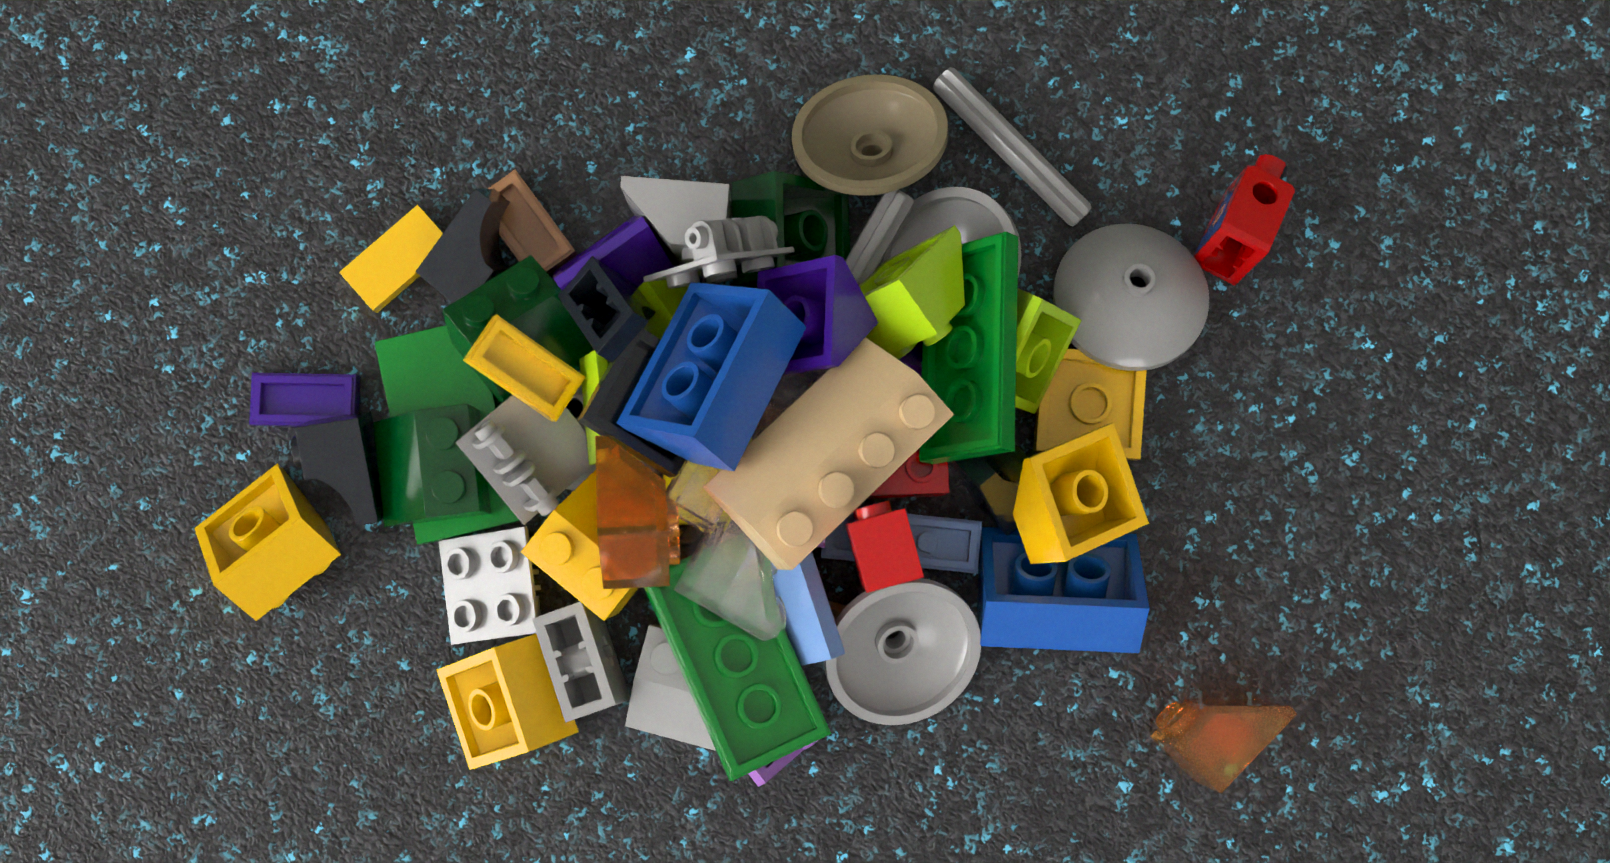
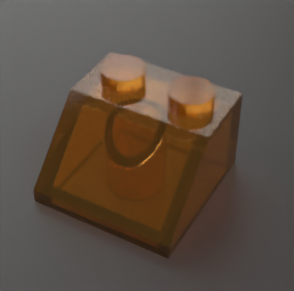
(633, 521)
(1218, 736)

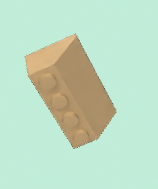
(828, 453)

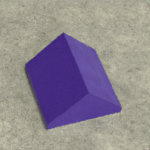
(627, 250)
(828, 304)

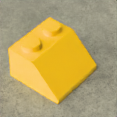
(1076, 497)
(265, 543)
(570, 555)
(504, 702)

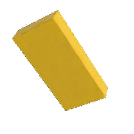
(392, 259)
(524, 368)

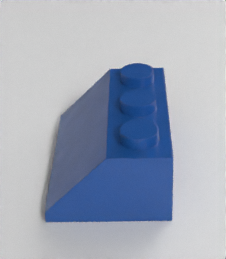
(713, 373)
(1068, 605)

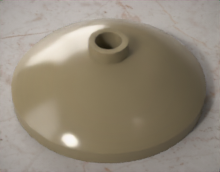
(870, 134)

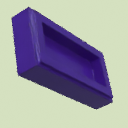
(301, 397)

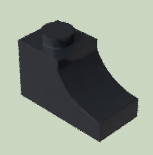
(468, 248)
(606, 308)
(345, 457)
(994, 484)

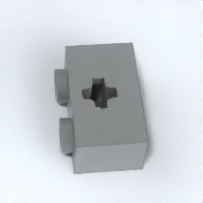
(580, 661)

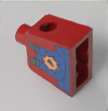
(1246, 220)

